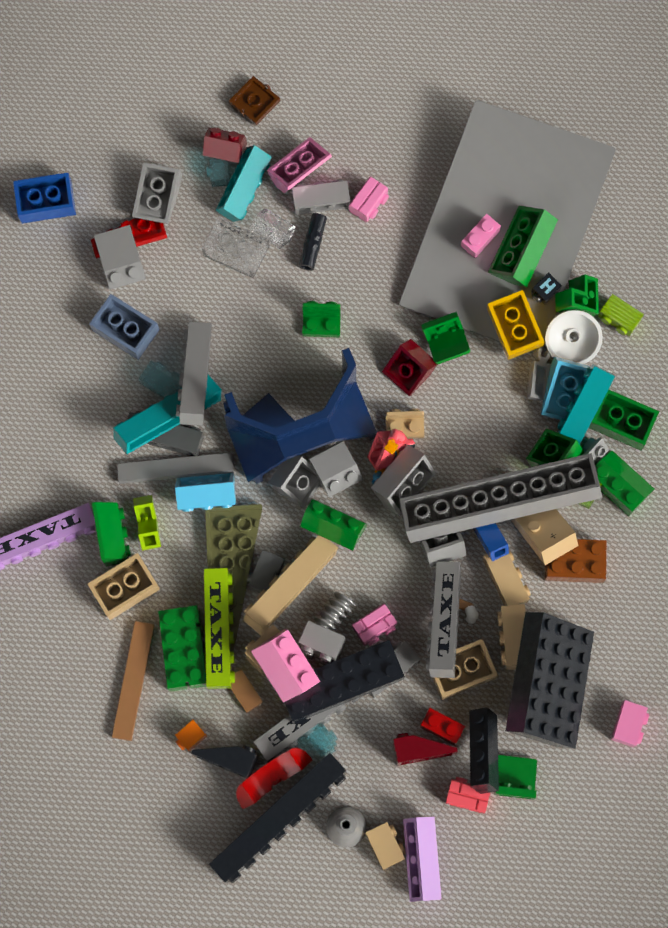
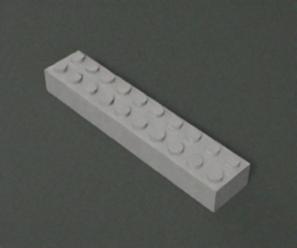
(500, 498)

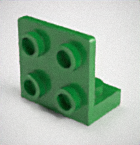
(321, 319)
(517, 777)

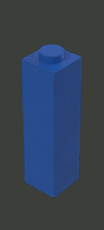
(492, 541)

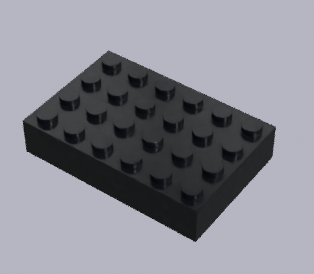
(550, 680)

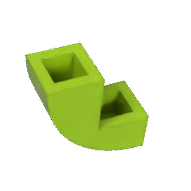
(147, 522)

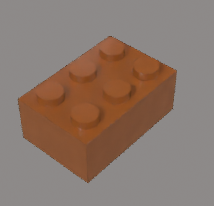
(580, 564)

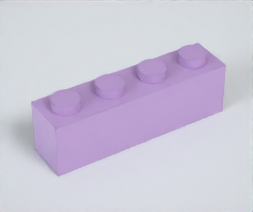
(422, 859)

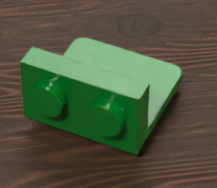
(446, 338)

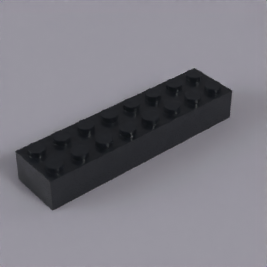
(278, 818)

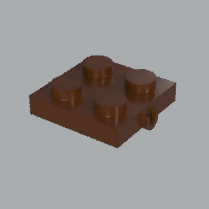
(254, 100)

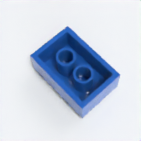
(44, 198)

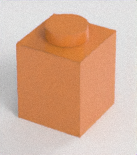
(190, 736)

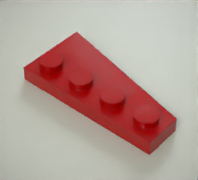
(142, 230)

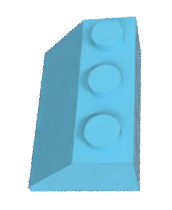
(205, 492)

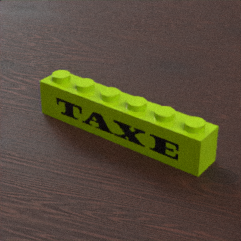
(217, 628)

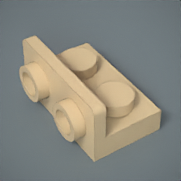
(409, 422)

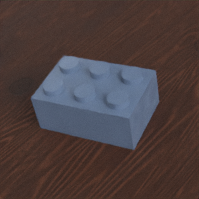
(124, 326)

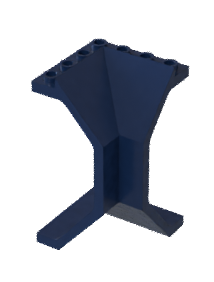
(265, 447)

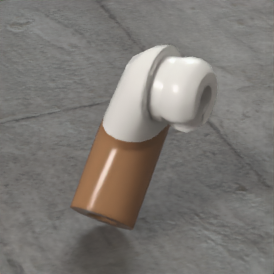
(470, 611)

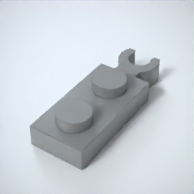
(538, 376)

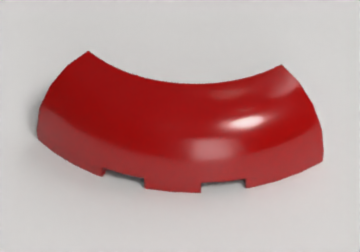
(270, 775)

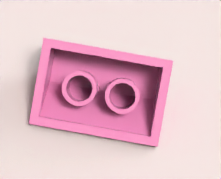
(298, 164)
(285, 665)

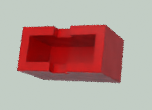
(442, 726)

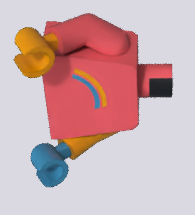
(386, 449)

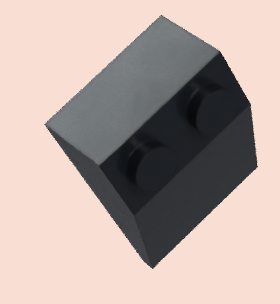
(233, 759)

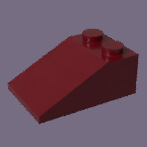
(418, 749)

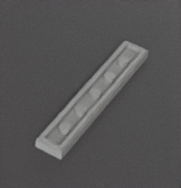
(175, 468)

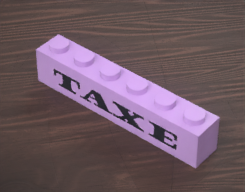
(46, 535)

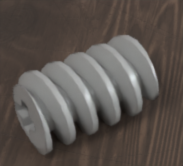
(334, 611)

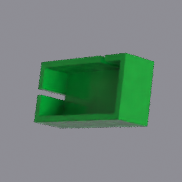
(183, 648)

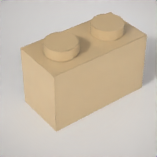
(385, 845)

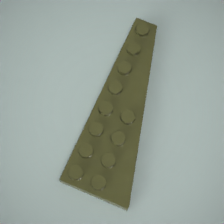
(231, 545)

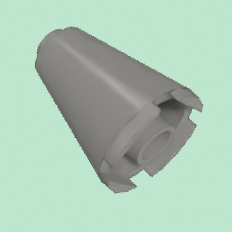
(350, 836)

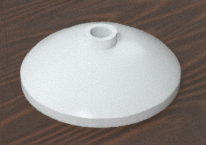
(581, 347)

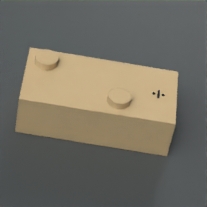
(547, 534)

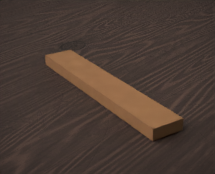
(133, 681)

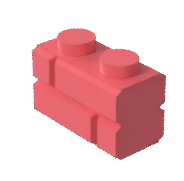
(465, 797)

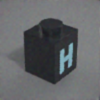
(546, 289)

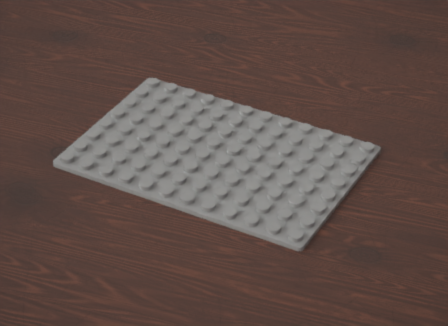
(496, 168)

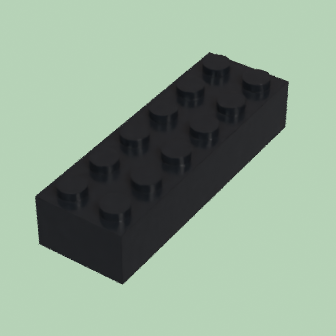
(347, 680)

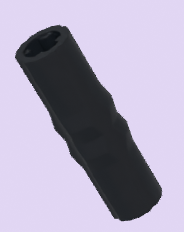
(312, 242)

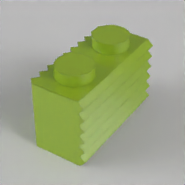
(620, 315)

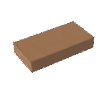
(245, 692)

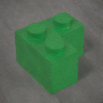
(580, 296)

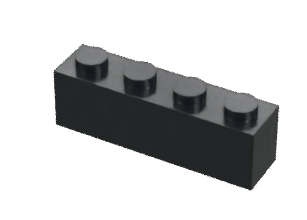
(483, 750)

